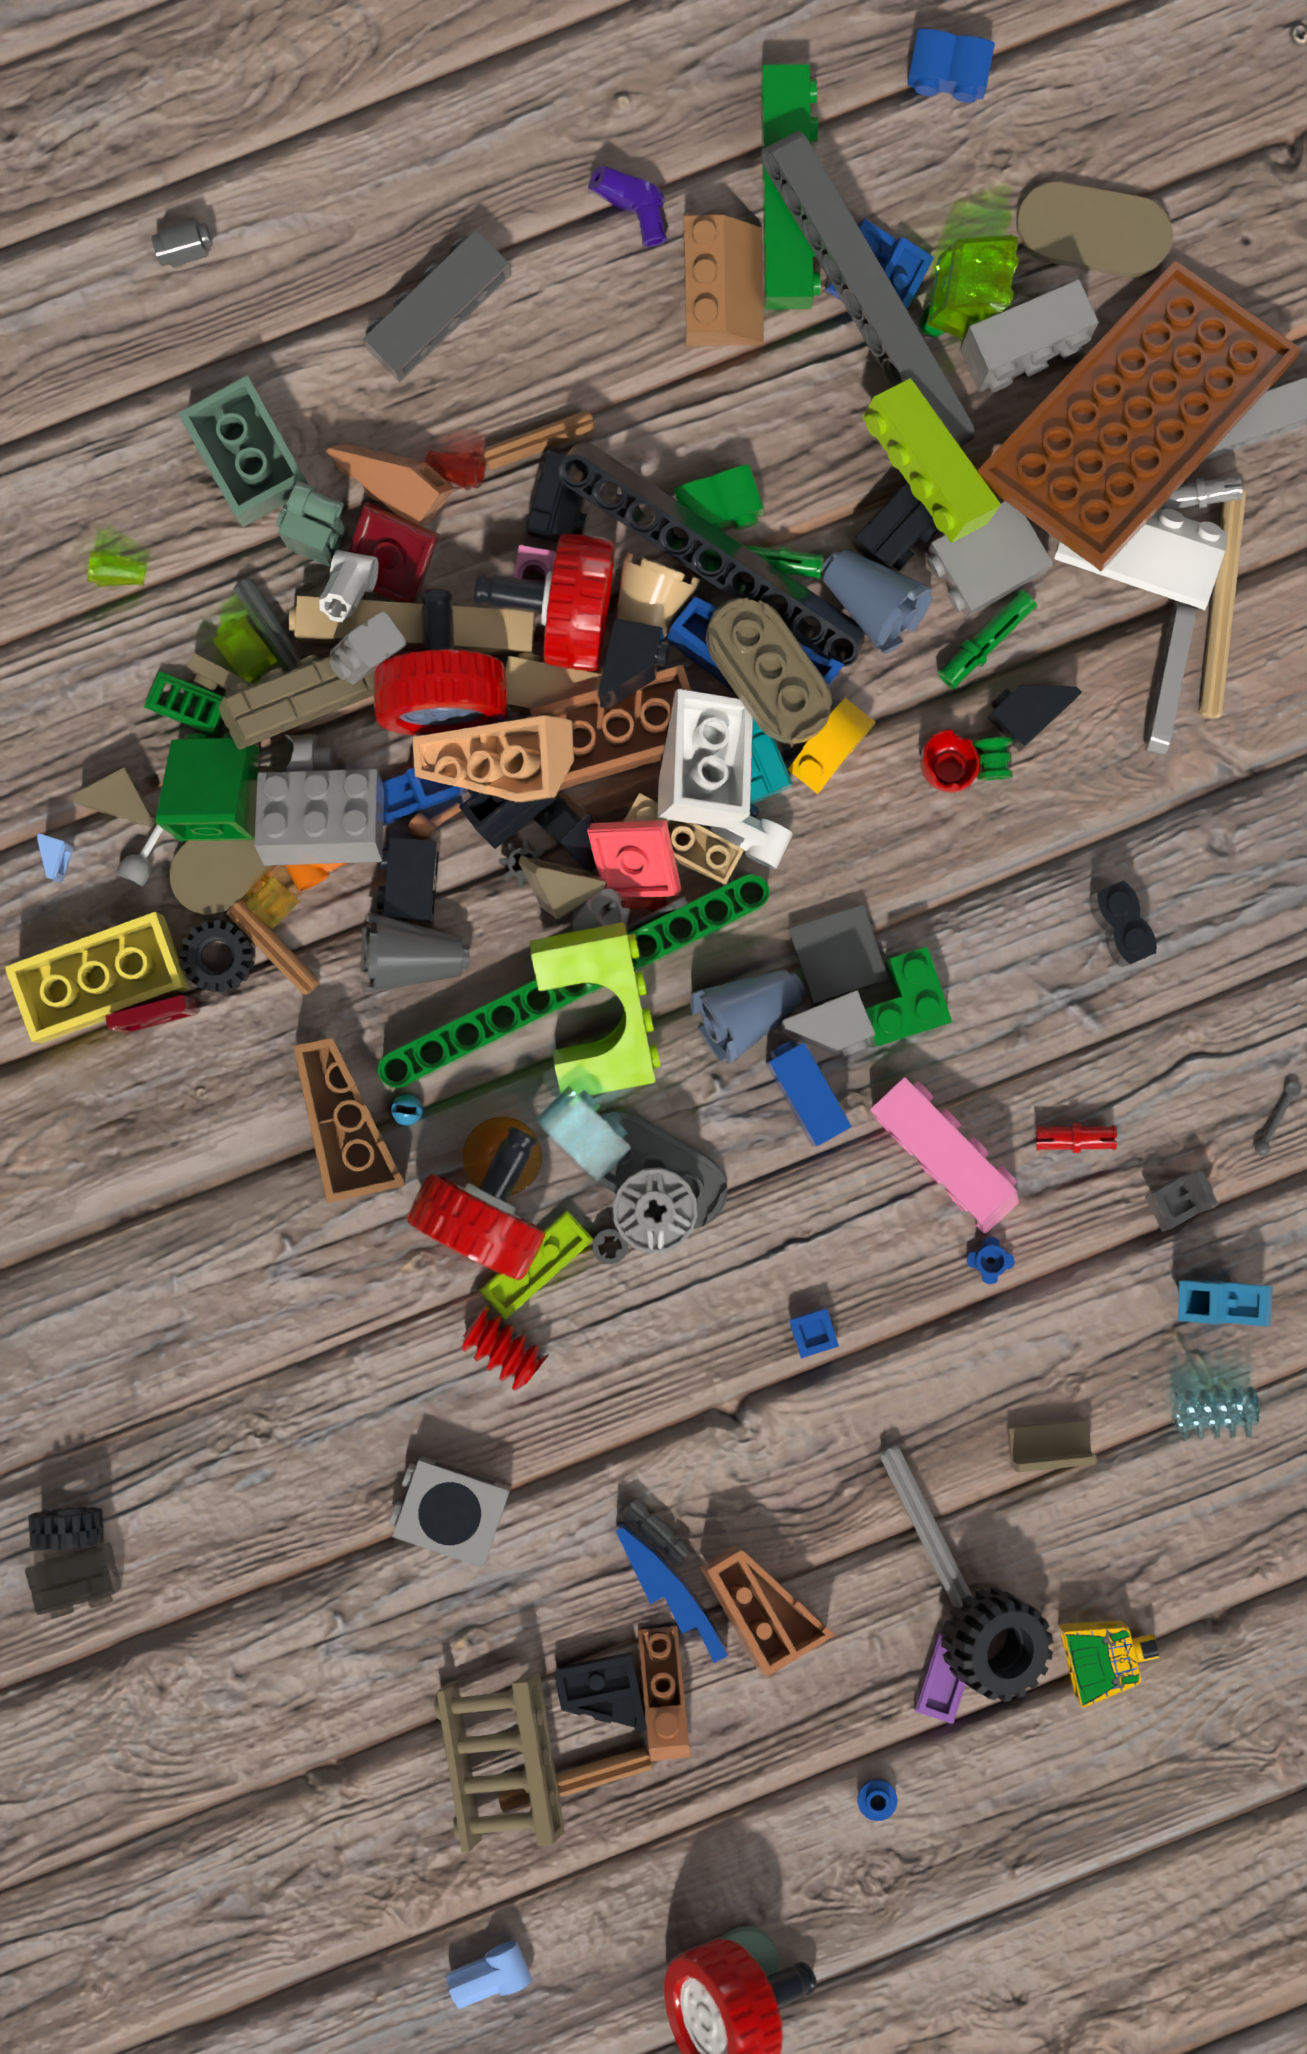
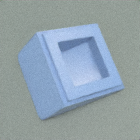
(55, 856)

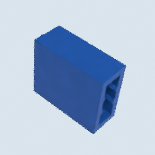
(807, 1093)

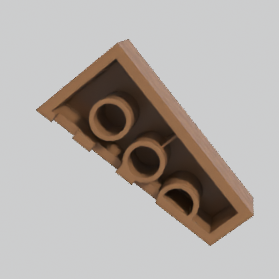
(345, 1138)

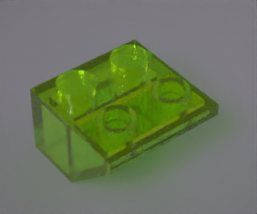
(972, 282)

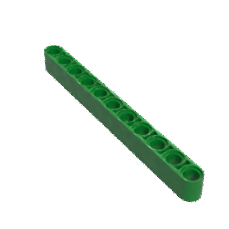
(560, 997)

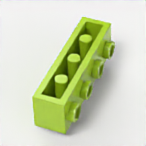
(930, 460)

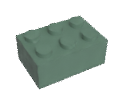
(243, 450)

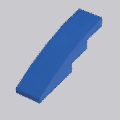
(410, 795)
(662, 1581)

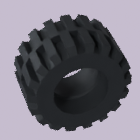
(1019, 1660)

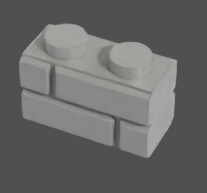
(366, 648)

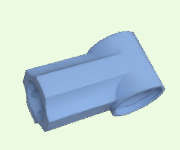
(500, 1971)

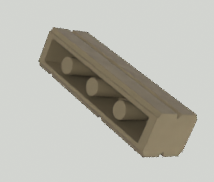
(288, 700)

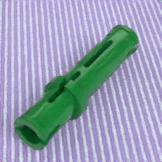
(787, 561)
(974, 651)

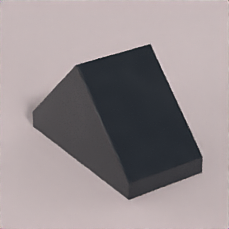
(568, 827)

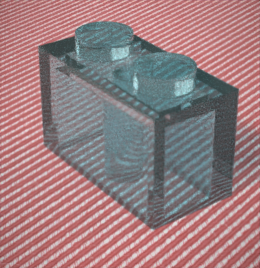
(584, 1133)

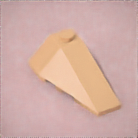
(504, 759)

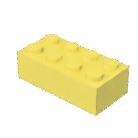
(97, 977)

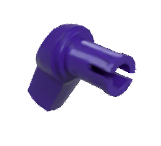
(635, 196)

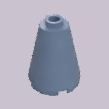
(877, 597)
(745, 1011)

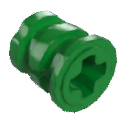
(994, 758)

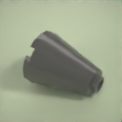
(408, 954)

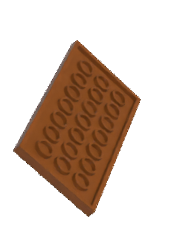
(1138, 415)

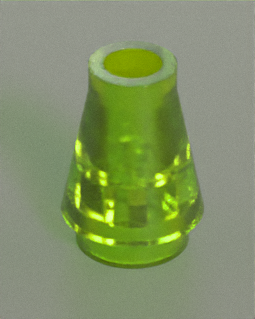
(113, 569)

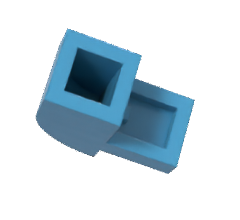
(1224, 1302)

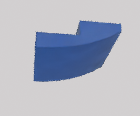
(900, 259)

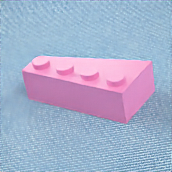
(946, 1153)

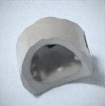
(307, 754)
(594, 914)

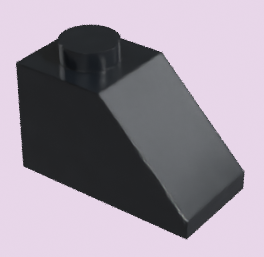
(631, 660)
(1029, 710)

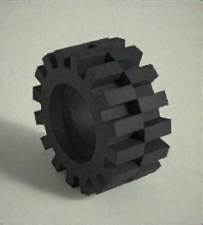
(193, 951)
(66, 1528)

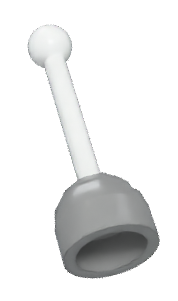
(136, 867)

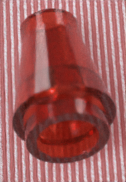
(458, 467)

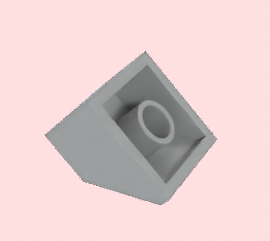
(833, 1025)

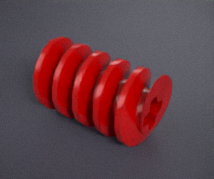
(502, 1349)

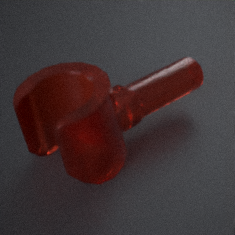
(651, 903)

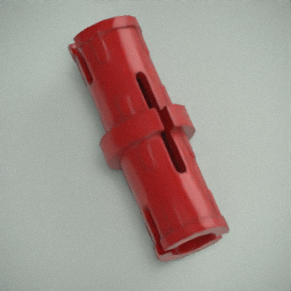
(1075, 1137)

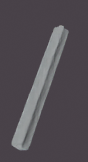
(925, 1525)

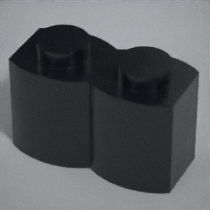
(1127, 934)

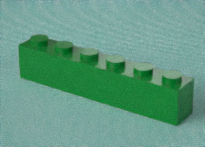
(787, 255)

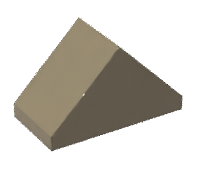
(119, 797)
(560, 886)

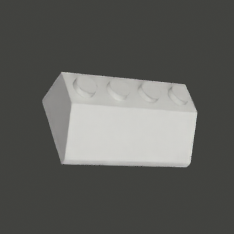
(1166, 558)

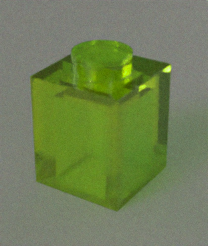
(243, 648)

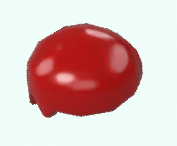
(949, 762)

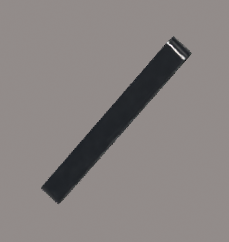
(706, 536)

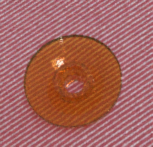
(484, 1143)

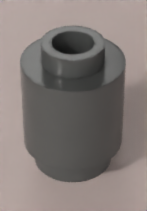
(182, 242)

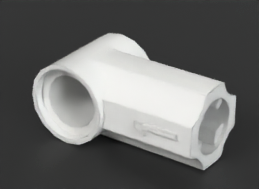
(349, 578)
(760, 839)

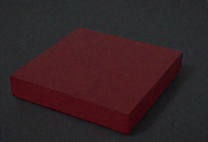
(401, 551)
(152, 1014)

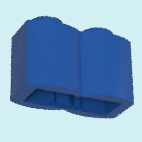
(950, 65)

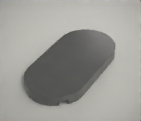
(658, 1148)

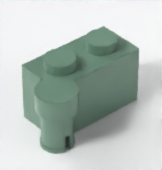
(312, 524)

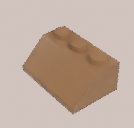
(722, 281)

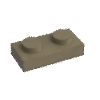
(211, 675)

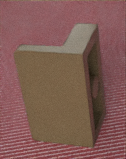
(1050, 1445)

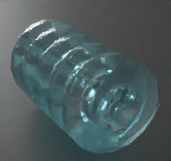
(1215, 1412)

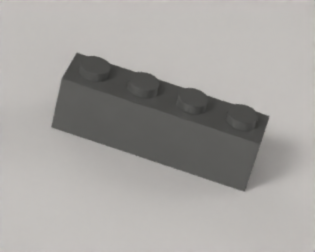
(436, 305)

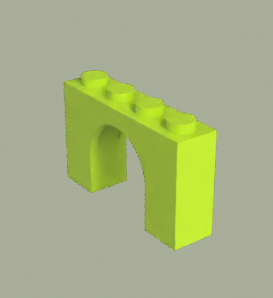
(603, 958)

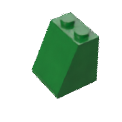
(209, 789)

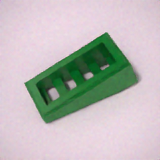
(214, 720)

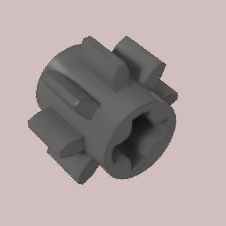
(512, 864)

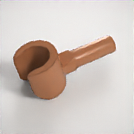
(423, 828)

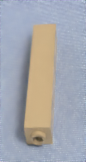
(475, 629)

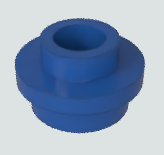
(873, 1788)

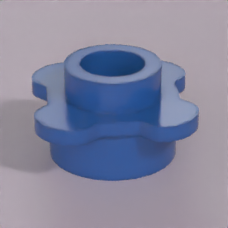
(1001, 1260)

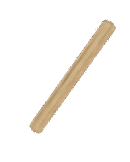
(1222, 612)

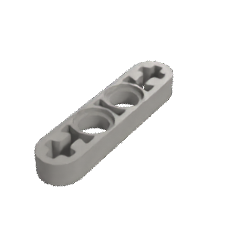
(1170, 678)

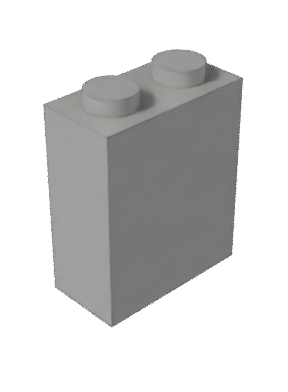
(989, 561)

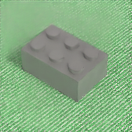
(1029, 337)
(319, 817)

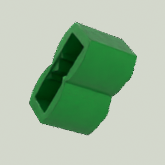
(724, 498)

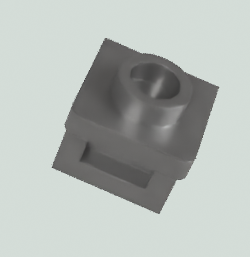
(1181, 1199)

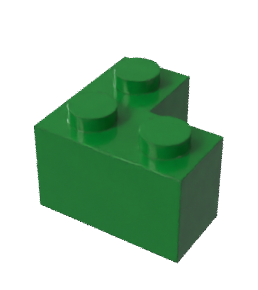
(918, 1001)

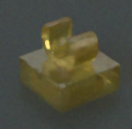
(271, 901)

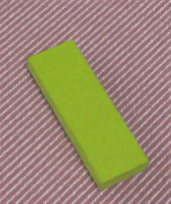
(561, 1244)

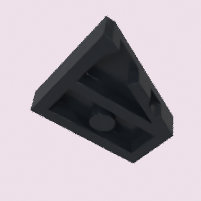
(602, 1689)

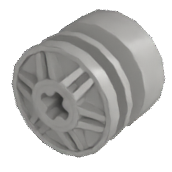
(668, 1190)

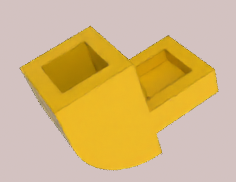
(831, 746)

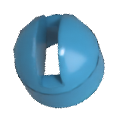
(408, 1101)

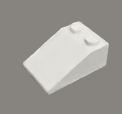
(706, 761)

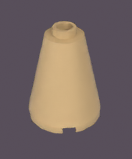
(652, 593)

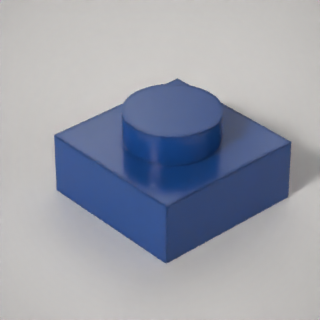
(813, 1332)

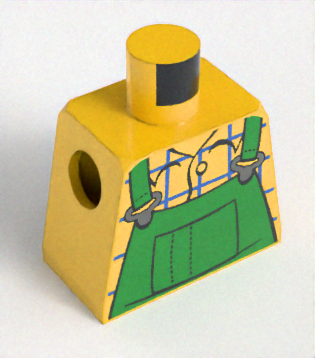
(1104, 1658)

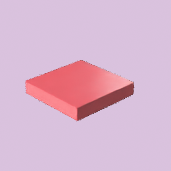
(635, 858)

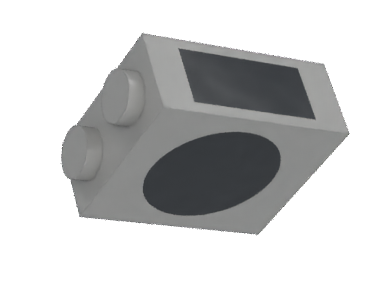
(449, 1510)

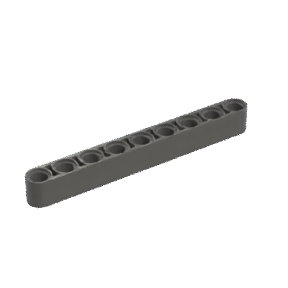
(860, 278)

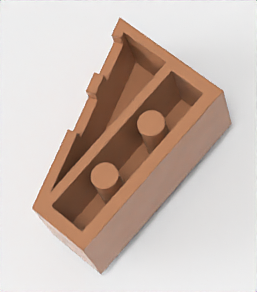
(762, 1612)

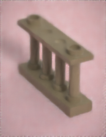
(531, 1739)

